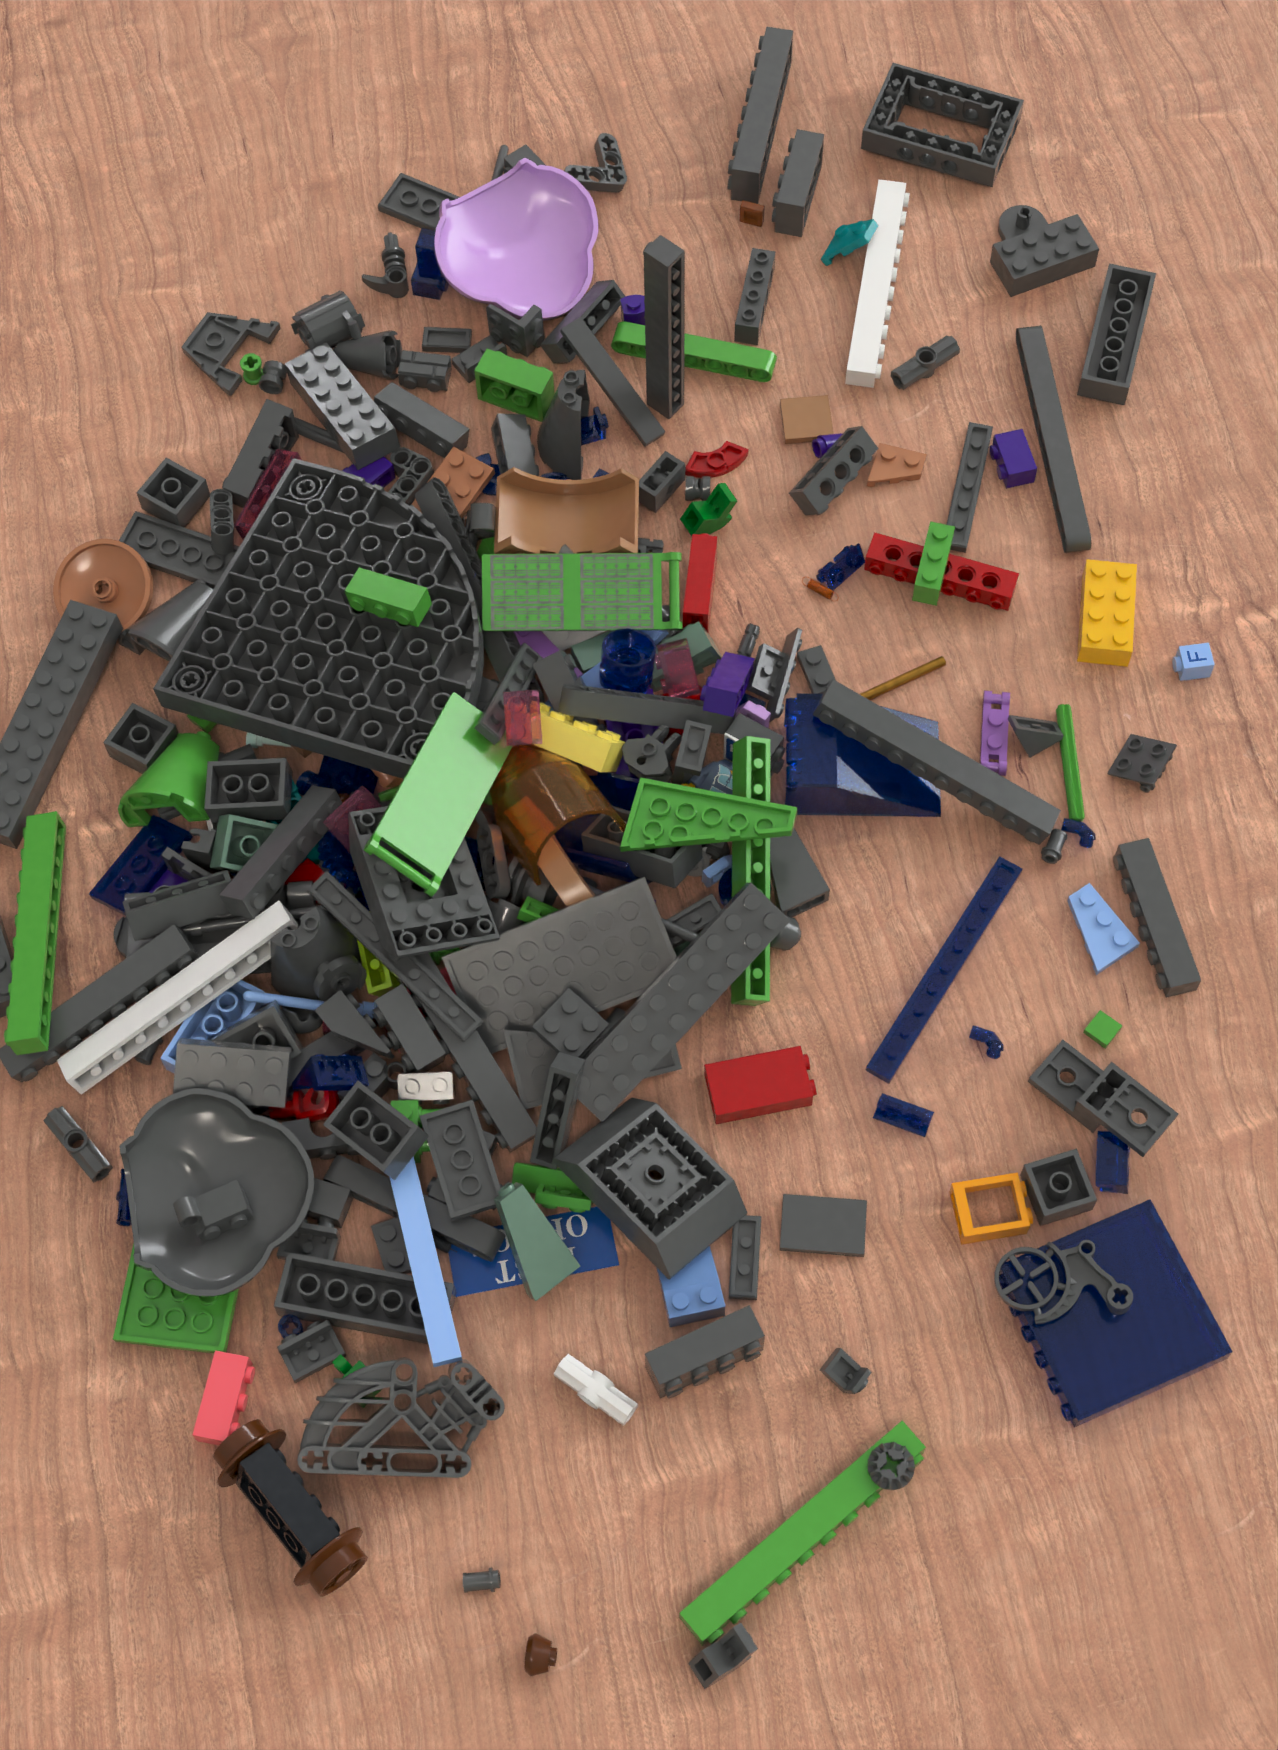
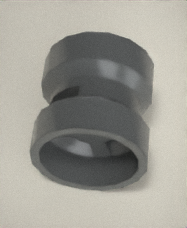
(273, 375)
(697, 488)

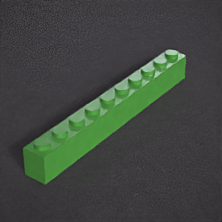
(752, 859)
(36, 934)
(792, 1542)

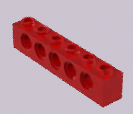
(977, 573)

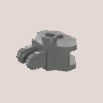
(649, 756)

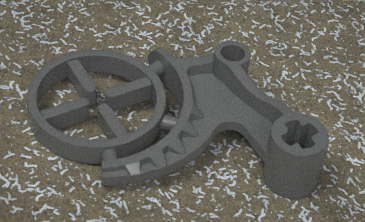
(1079, 1272)

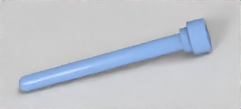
(297, 1002)

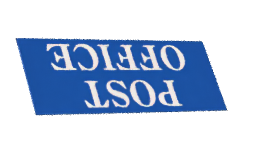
(584, 1233)

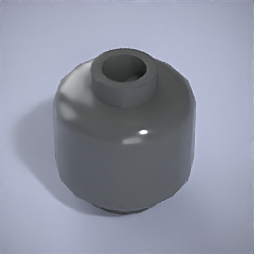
(788, 936)

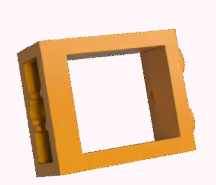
(962, 1213)

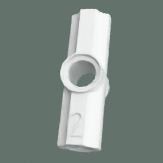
(595, 1389)

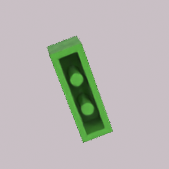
(933, 563)
(388, 597)

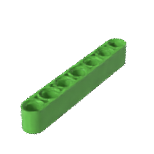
(703, 353)

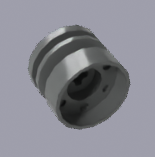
(524, 886)

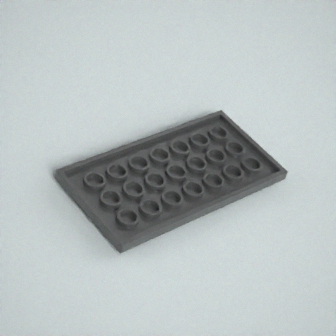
(597, 948)

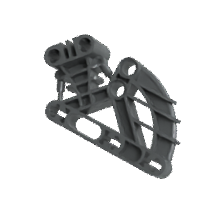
(461, 1403)

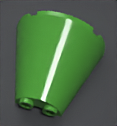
(172, 780)

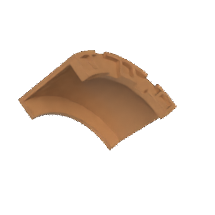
(584, 514)

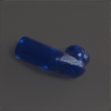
(1080, 828)
(990, 1038)

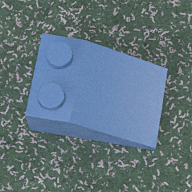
(693, 1292)

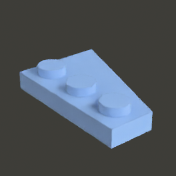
(1101, 928)

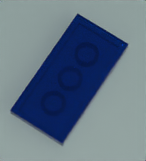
(140, 863)

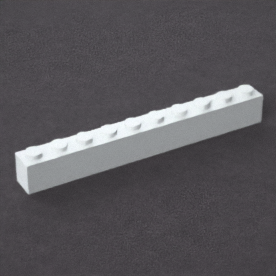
(875, 285)
(174, 1000)

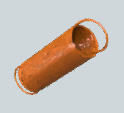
(820, 589)

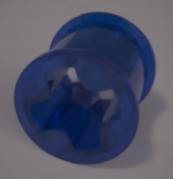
(284, 1323)

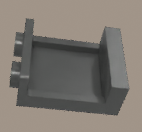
(691, 751)

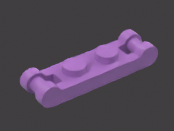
(995, 732)

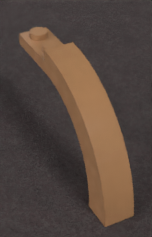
(563, 874)

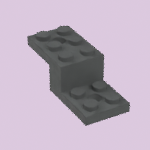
(1103, 1098)

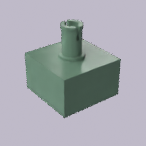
(237, 841)

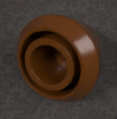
(539, 1655)

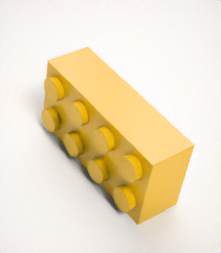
(1107, 613)

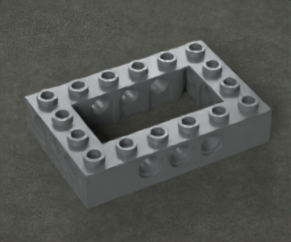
(947, 98)

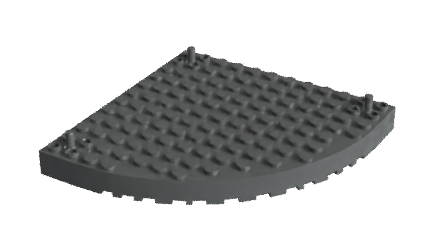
(298, 663)

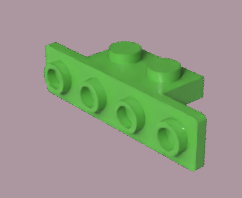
(551, 1187)

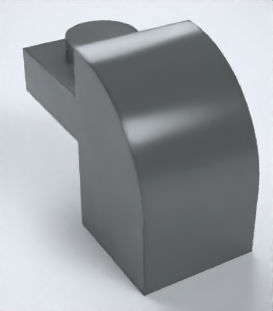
(723, 1656)

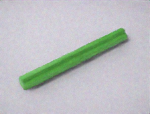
(1070, 763)

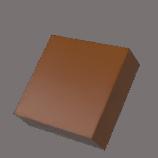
(752, 213)

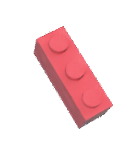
(223, 1397)

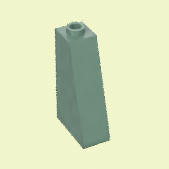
(535, 1245)

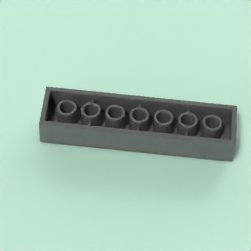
(760, 115)

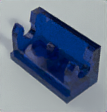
(1112, 1163)

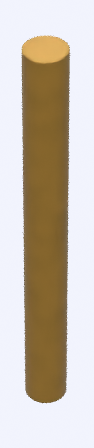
(904, 678)

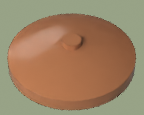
(105, 577)

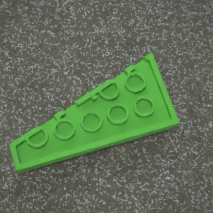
(686, 815)

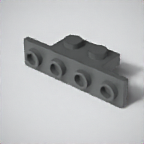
(773, 671)

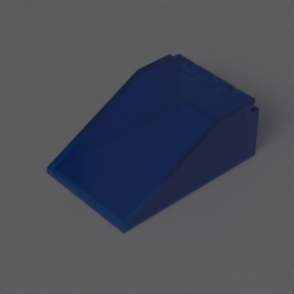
(845, 777)

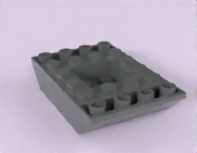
(412, 920)
(665, 1217)

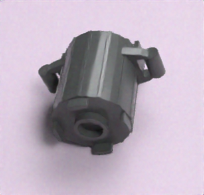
(328, 321)

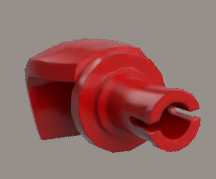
(305, 1106)

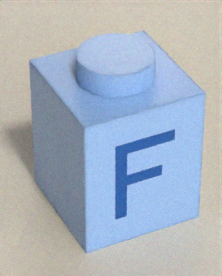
(1193, 661)

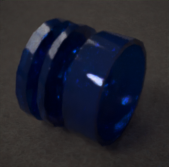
(627, 661)

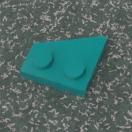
(849, 238)

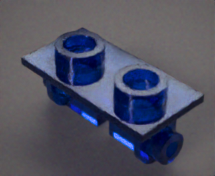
(846, 564)
(903, 1115)

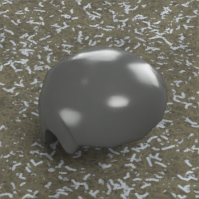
(302, 1020)

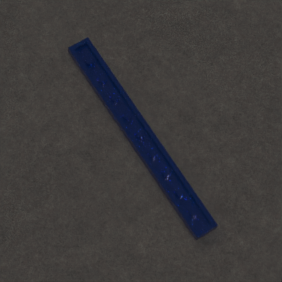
(943, 970)

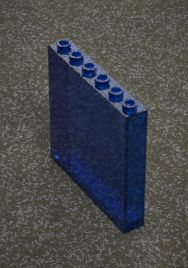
(1113, 1359)

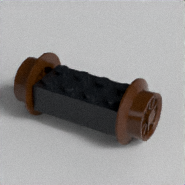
(259, 1469)

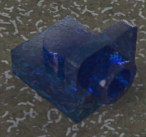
(593, 427)

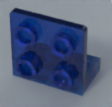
(331, 1073)

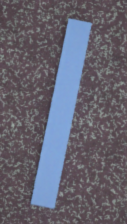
(425, 1267)

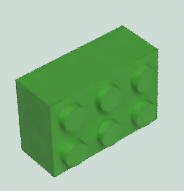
(514, 384)

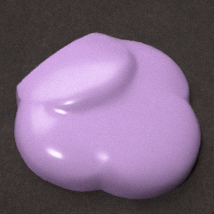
(520, 241)

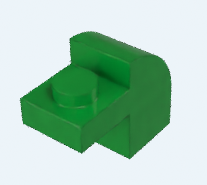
(710, 514)

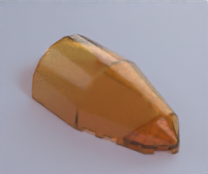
(539, 796)

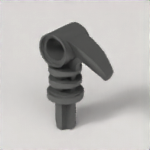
(395, 278)

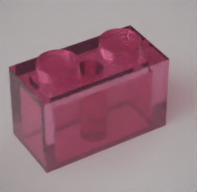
(677, 668)
(522, 718)

